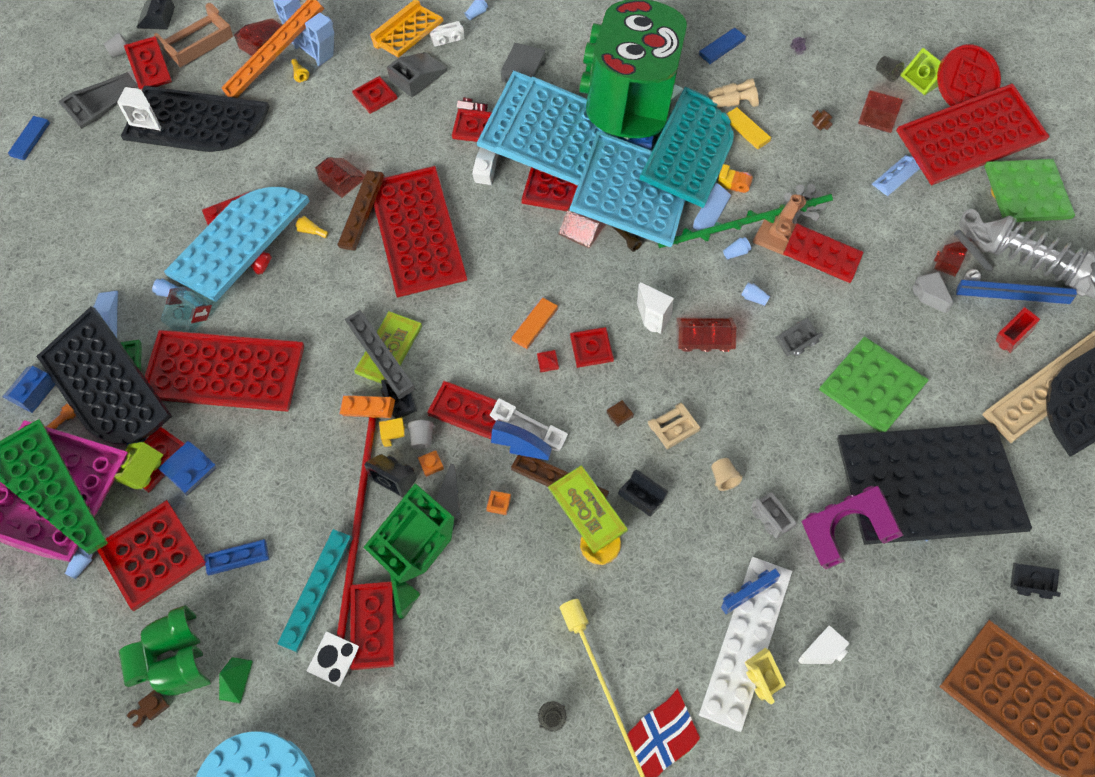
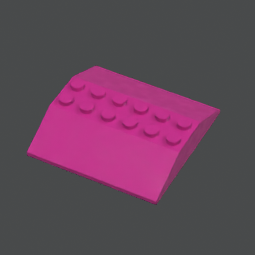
(93, 471)

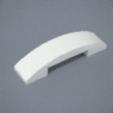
(551, 435)

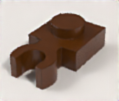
(151, 707)

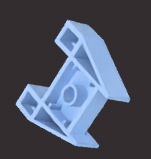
(318, 35)

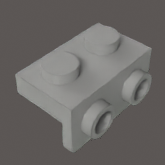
(773, 515)

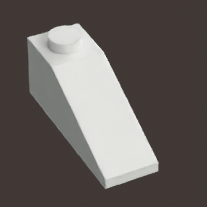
(485, 166)

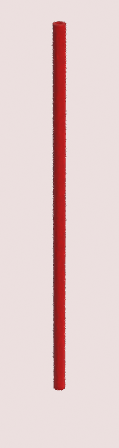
(356, 530)

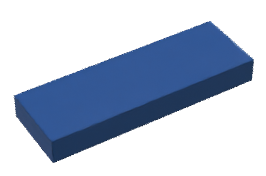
(722, 45)
(28, 138)
(236, 557)

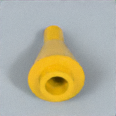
(299, 72)
(307, 226)

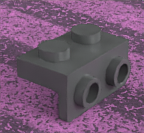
(798, 337)

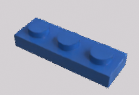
(749, 590)

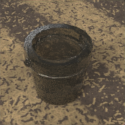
(890, 68)
(552, 716)

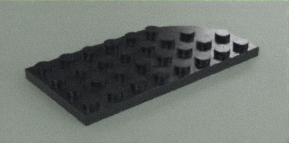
(198, 120)
(103, 382)
(1072, 403)

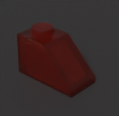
(950, 258)

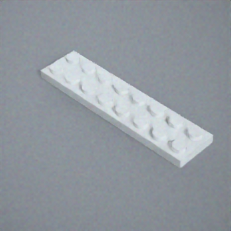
(747, 634)

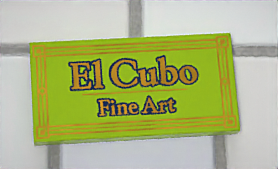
(398, 336)
(587, 509)

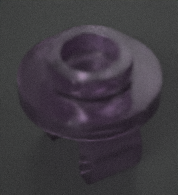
(799, 45)

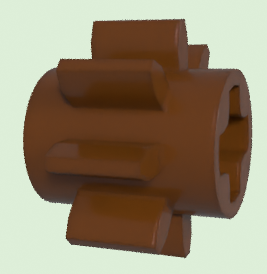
(822, 120)

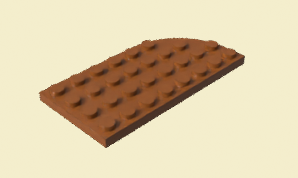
(1026, 702)

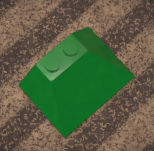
(412, 535)

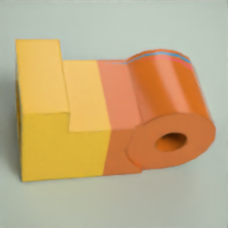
(734, 180)

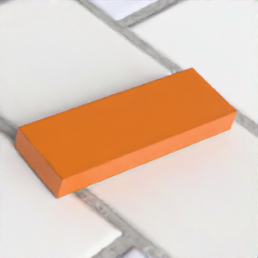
(534, 323)

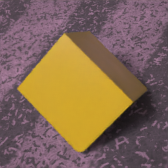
(391, 430)

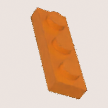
(367, 406)

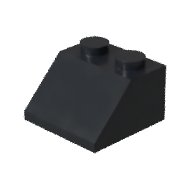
(156, 14)
(391, 474)

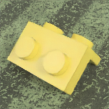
(765, 675)

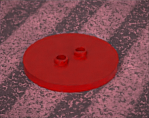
(967, 74)

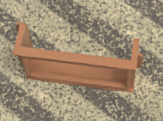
(203, 45)

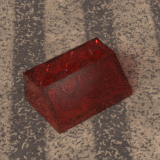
(706, 334)

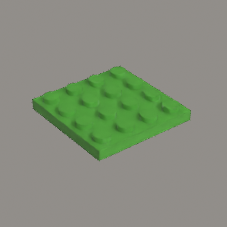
(1029, 190)
(873, 385)

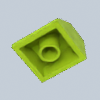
(922, 71)
(138, 465)

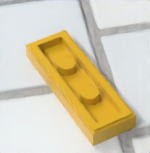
(748, 128)

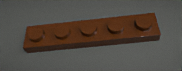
(361, 210)
(541, 471)

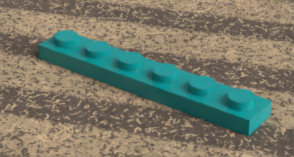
(315, 591)

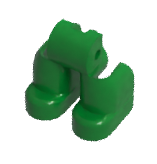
(171, 675)

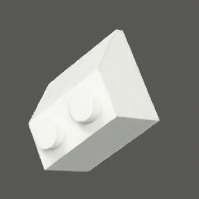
(137, 109)
(654, 308)

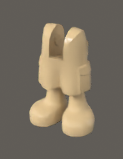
(732, 94)

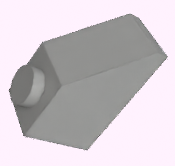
(933, 292)

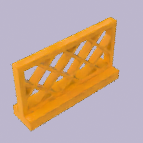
(401, 22)

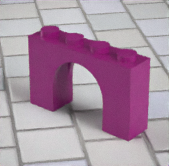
(821, 526)

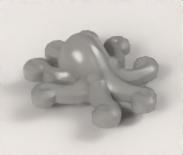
(807, 195)

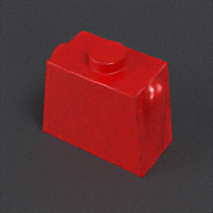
(1017, 330)

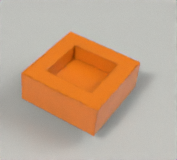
(430, 463)
(498, 502)

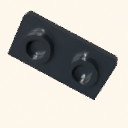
(403, 406)
(643, 493)
(1035, 579)

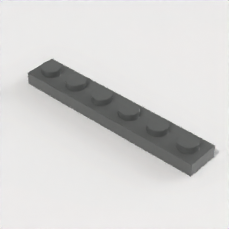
(380, 354)

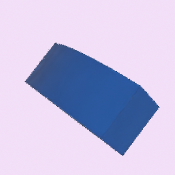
(520, 441)

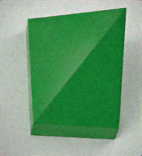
(404, 597)
(234, 679)

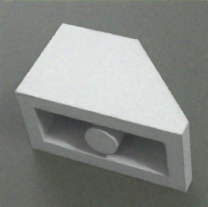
(825, 648)

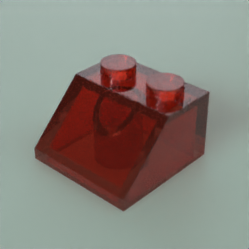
(880, 111)
(339, 175)
(580, 228)

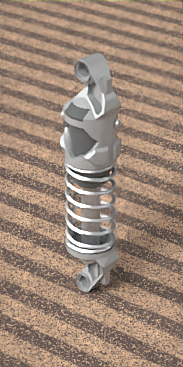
(1069, 265)

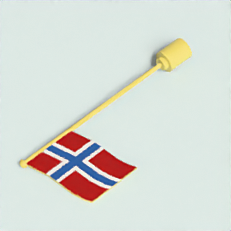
(661, 734)

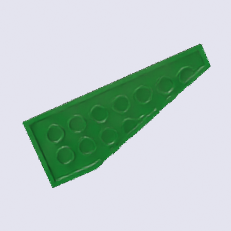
(42, 480)

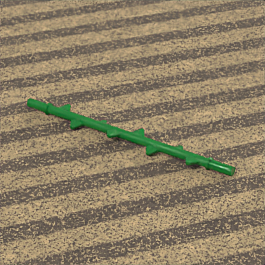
(737, 224)

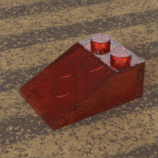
(254, 35)

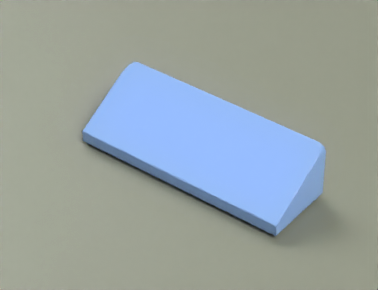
(898, 177)
(713, 208)

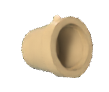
(725, 474)

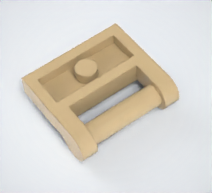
(677, 430)

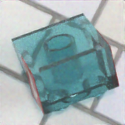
(185, 310)

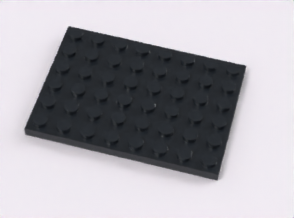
(937, 481)

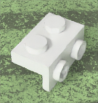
(447, 33)

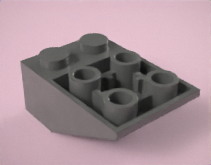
(414, 72)

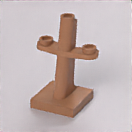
(777, 234)

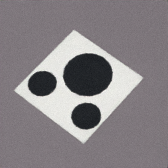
(332, 659)

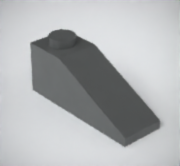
(448, 495)

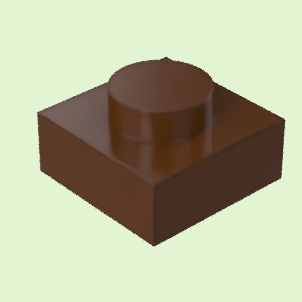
(620, 413)

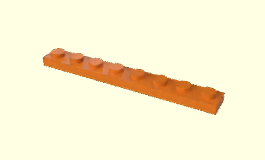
(271, 49)

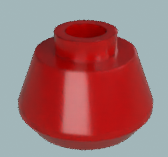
(261, 263)

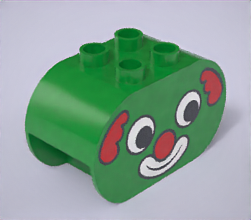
(633, 67)

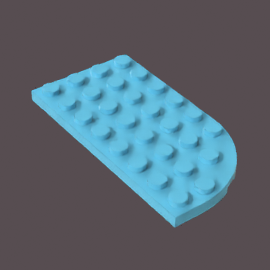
(235, 240)

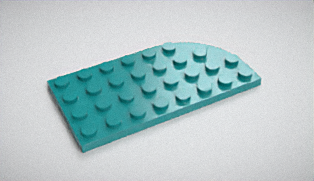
(690, 149)

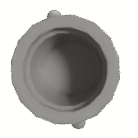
(115, 45)
(420, 434)

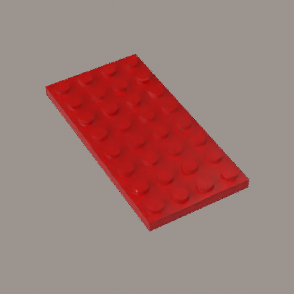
(972, 134)
(418, 233)
(224, 370)

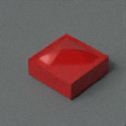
(547, 361)

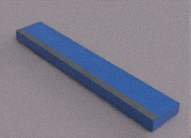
(1016, 291)

